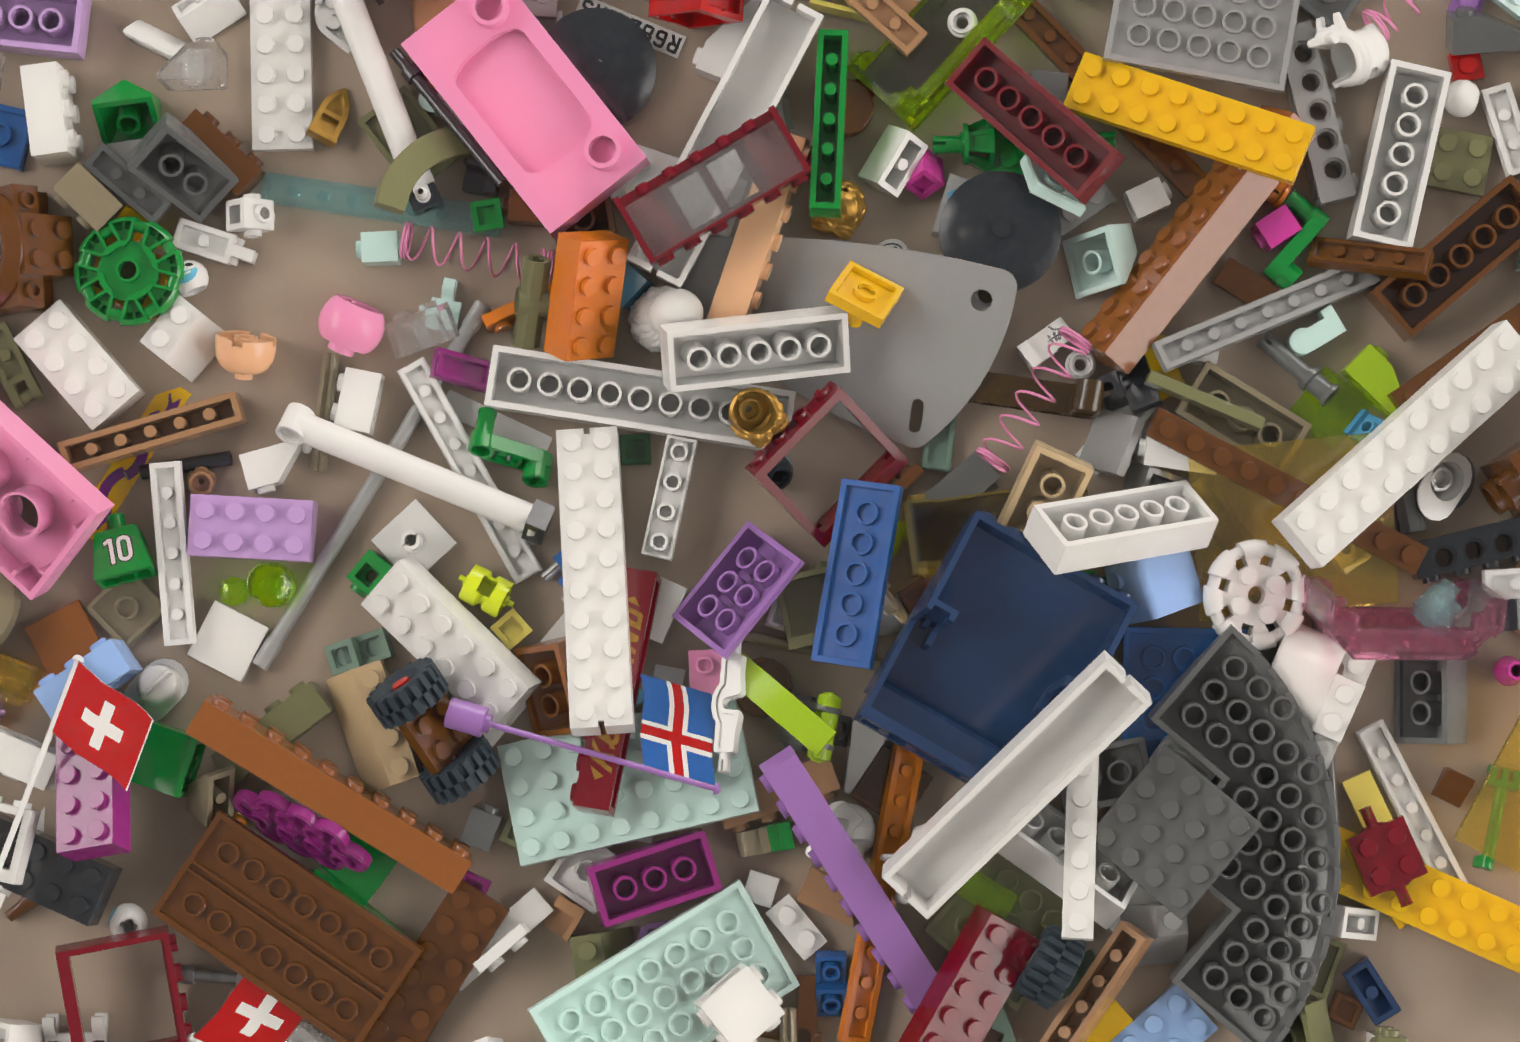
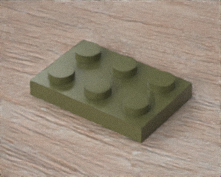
(421, 122)

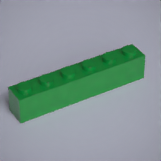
(829, 123)

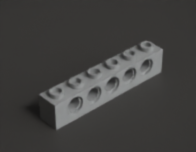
(1324, 189)

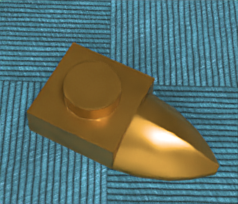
(330, 118)

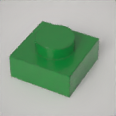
(487, 215)

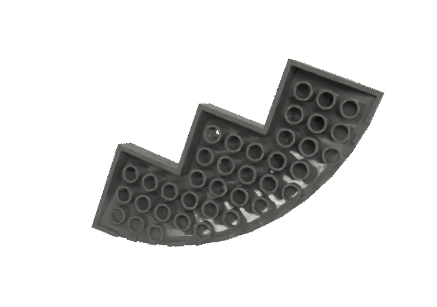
(1285, 882)

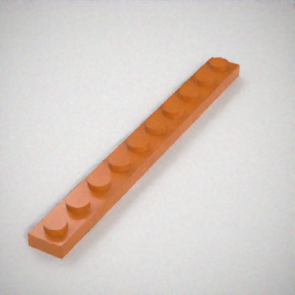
(891, 834)

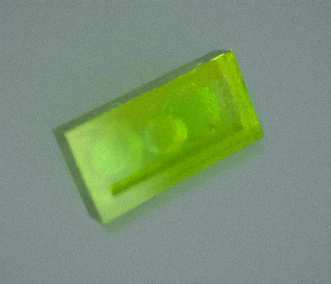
(988, 893)

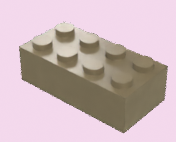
(1279, 422)

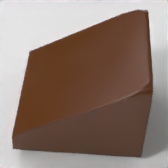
(1452, 786)

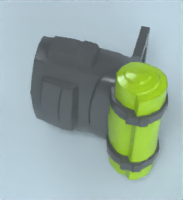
(829, 710)

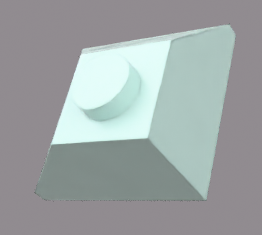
(1100, 258)

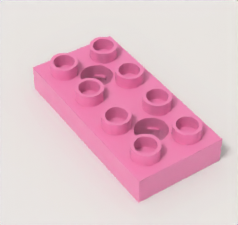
(65, 504)

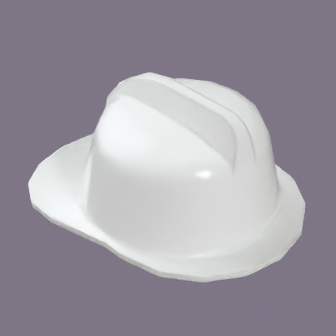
(1444, 486)
(159, 687)

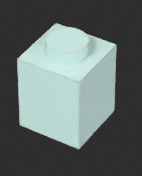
(379, 248)

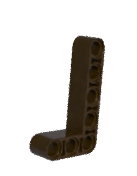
(1076, 400)

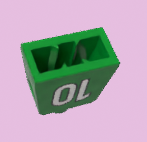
(121, 554)

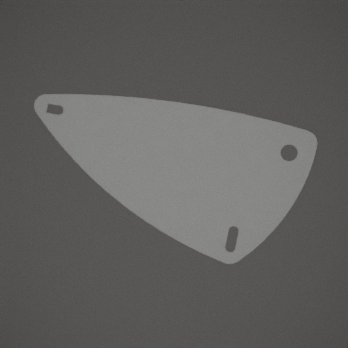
(926, 348)

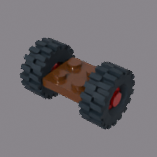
(418, 706)

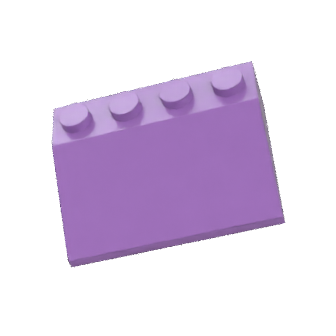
(737, 589)

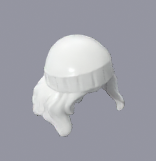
(658, 307)

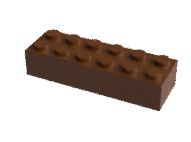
(1461, 258)

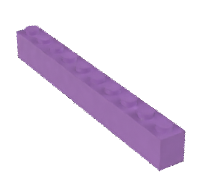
(849, 875)

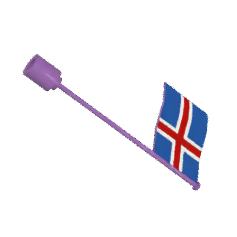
(673, 732)

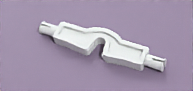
(728, 721)

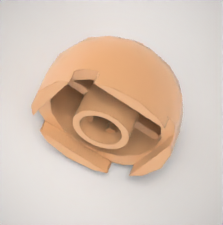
(244, 352)

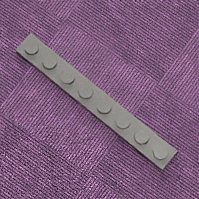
(1259, 316)

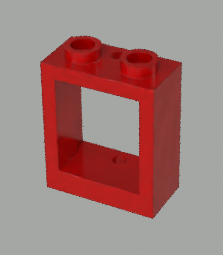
(697, 13)

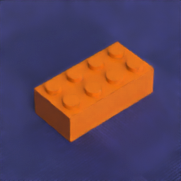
(586, 295)

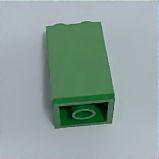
(169, 760)

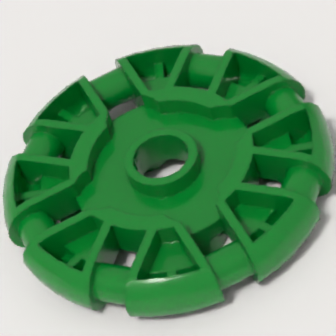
(146, 277)

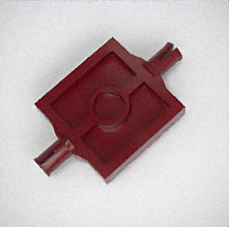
(1386, 856)

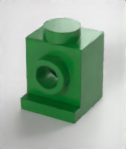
(359, 574)

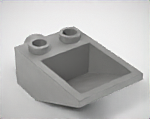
(861, 751)

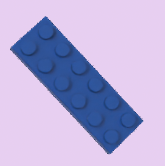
(857, 573)

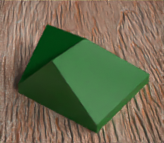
(125, 112)

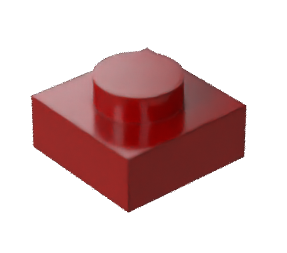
(1466, 67)

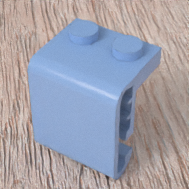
(1157, 584)

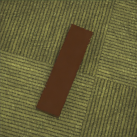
(1370, 258)

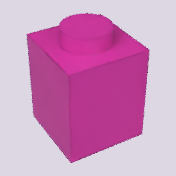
(1274, 229)

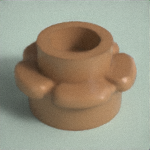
(193, 480)

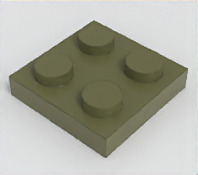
(1460, 162)

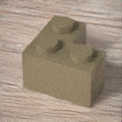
(86, 196)

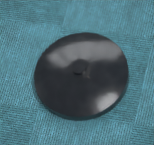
(610, 56)
(1001, 226)

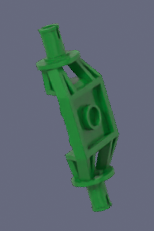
(985, 138)

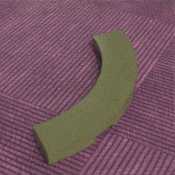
(412, 164)

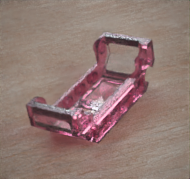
(1395, 631)

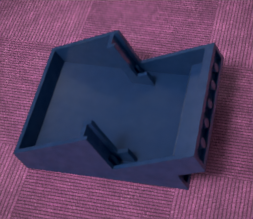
(988, 648)

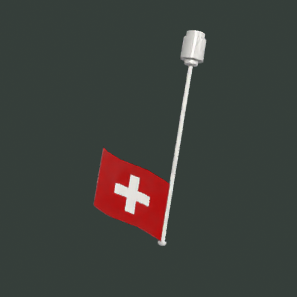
(96, 726)
(249, 1017)

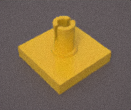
(863, 295)

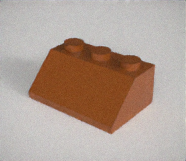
(549, 702)

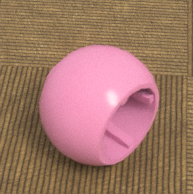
(350, 325)

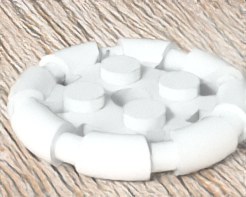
(1272, 588)

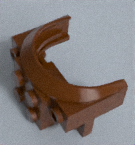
(34, 250)

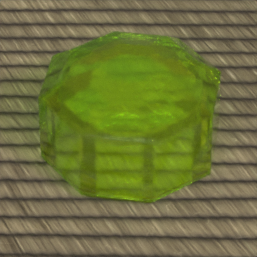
(233, 591)

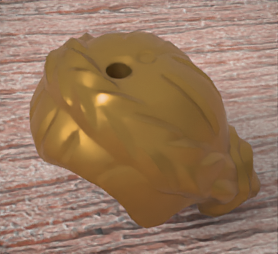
(852, 213)
(761, 421)

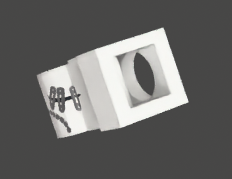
(1035, 350)

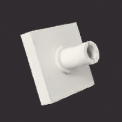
(416, 535)

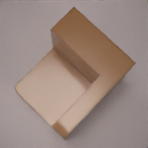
(564, 917)

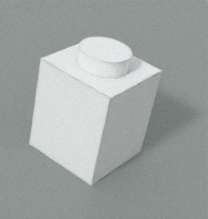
(1147, 199)

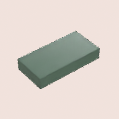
(938, 452)

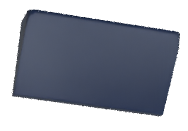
(1371, 991)

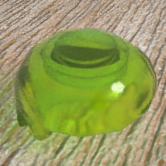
(271, 584)

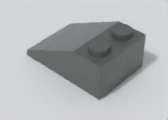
(181, 168)
(1117, 770)

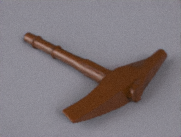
(805, 1014)

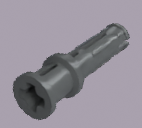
(1308, 378)

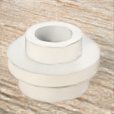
(955, 16)
(1088, 360)

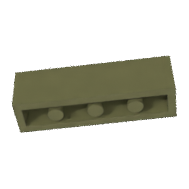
(293, 717)

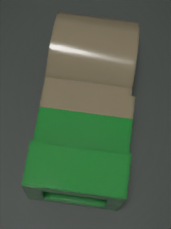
(765, 839)

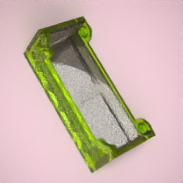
(916, 84)

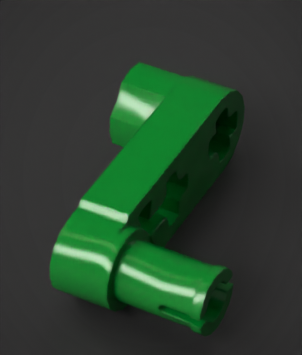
(1282, 268)
(533, 461)

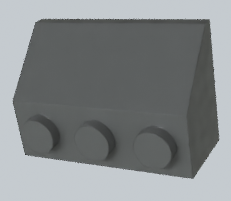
(1430, 701)

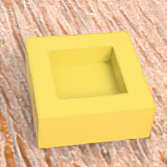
(511, 629)

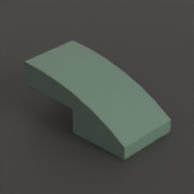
(359, 651)

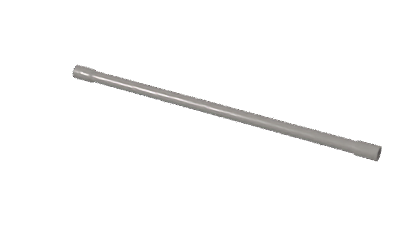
(273, 644)

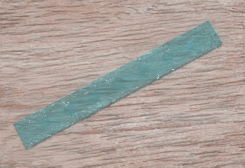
(358, 202)

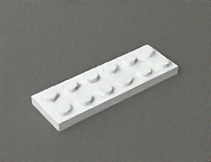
(281, 75)

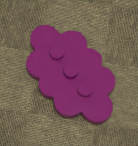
(302, 830)

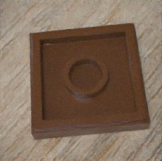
(871, 785)

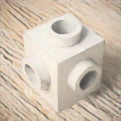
(250, 215)

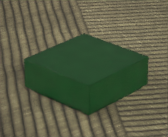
(635, 449)

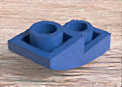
(830, 982)

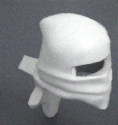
(1354, 54)

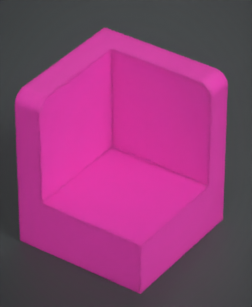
(927, 176)

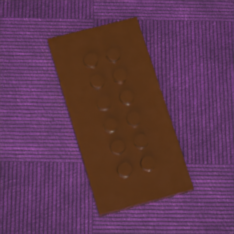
(287, 930)

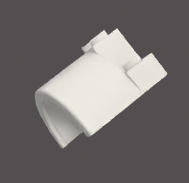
(1328, 700)

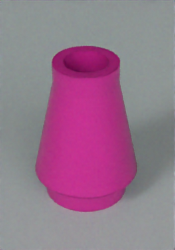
(1503, 673)

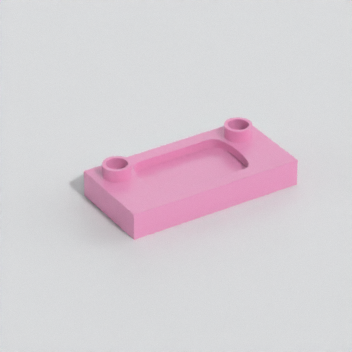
(526, 107)

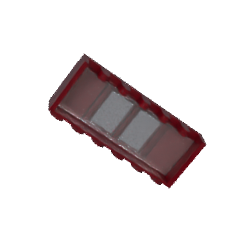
(713, 187)

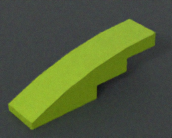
(786, 709)

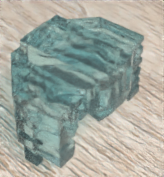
(1437, 605)

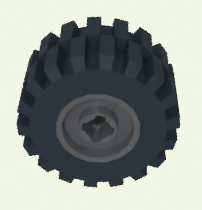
(1050, 968)

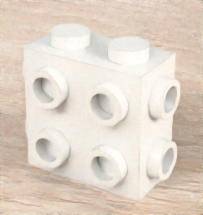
(740, 1006)

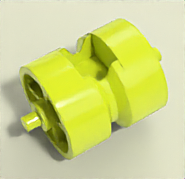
(485, 590)

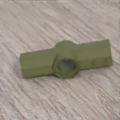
(531, 301)

